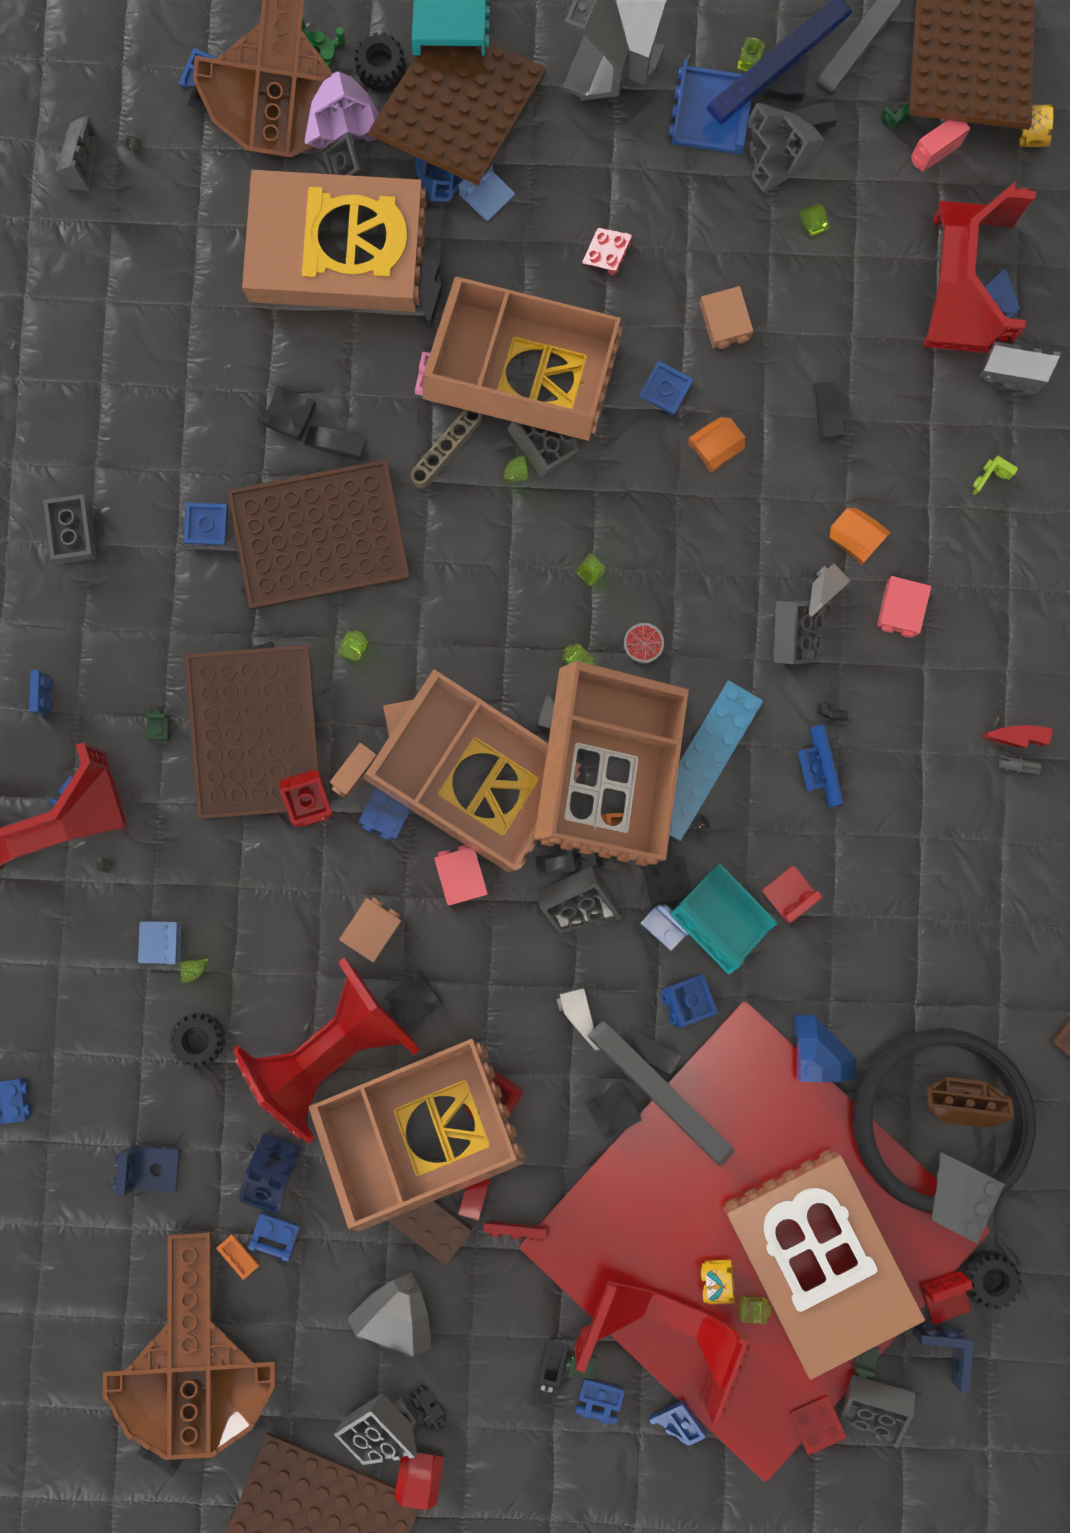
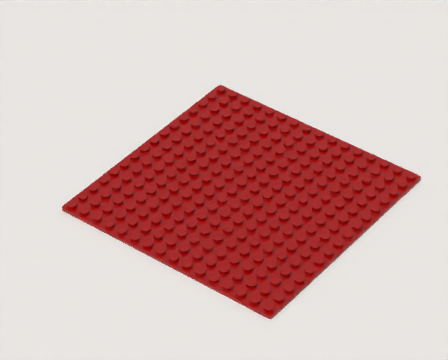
(657, 1214)

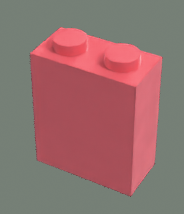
(939, 143)
(903, 606)
(460, 875)

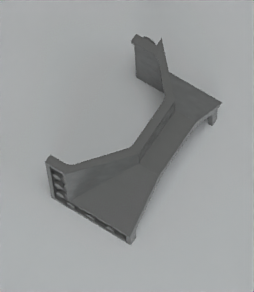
(614, 45)

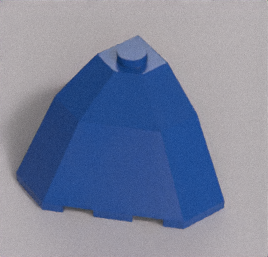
(438, 182)
(820, 1053)

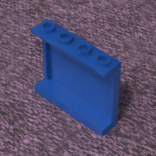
(694, 124)

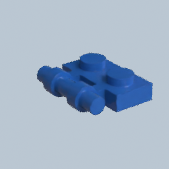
(601, 1395)

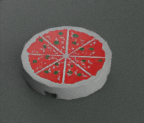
(643, 643)

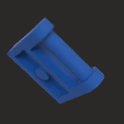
(276, 1230)

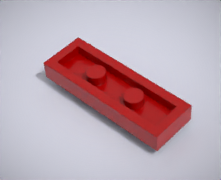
(516, 1230)

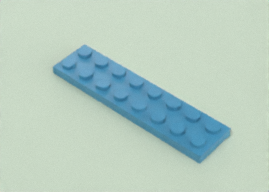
(710, 753)

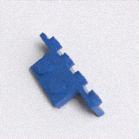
(819, 767)

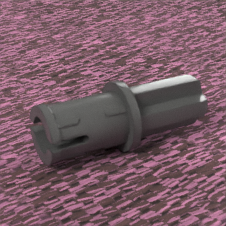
(1019, 765)

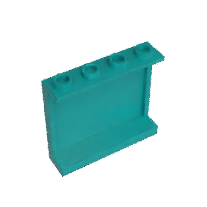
(450, 23)
(723, 918)

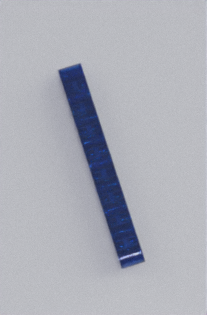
(778, 60)

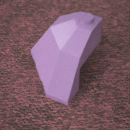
(339, 109)

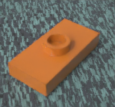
(238, 1256)

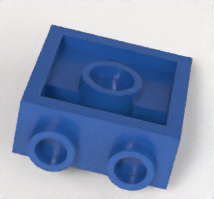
(384, 815)
(688, 1001)
(14, 1101)

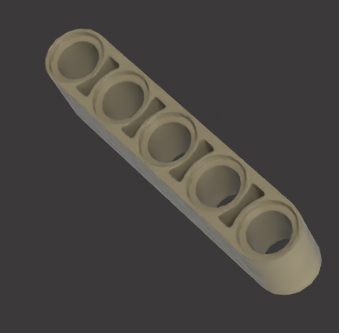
(437, 452)

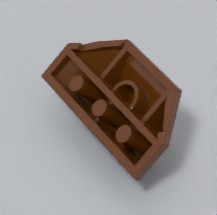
(969, 1102)

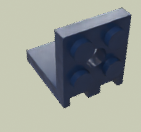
(136, 1172)
(265, 1179)
(962, 1350)

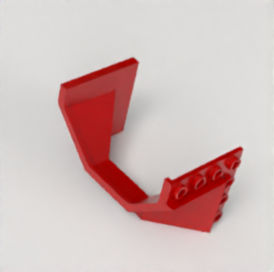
(963, 309)
(84, 809)
(288, 1082)
(719, 1344)

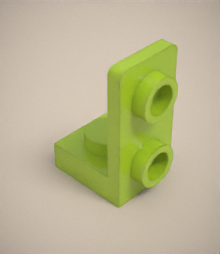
(1002, 469)

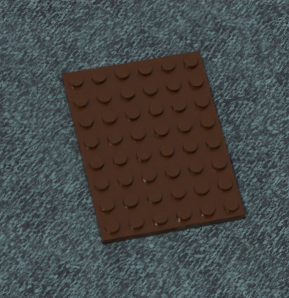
(973, 61)
(458, 106)
(318, 534)
(249, 727)
(311, 1493)

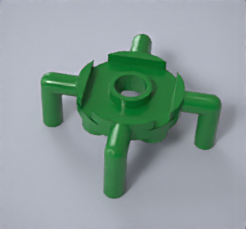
(323, 43)

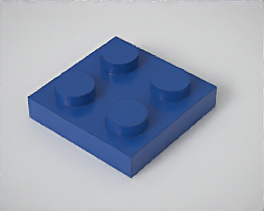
(666, 388)
(205, 524)
(40, 689)

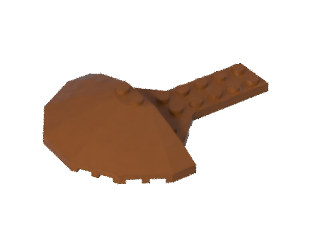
(265, 83)
(191, 1383)

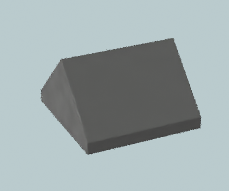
(342, 158)
(546, 715)

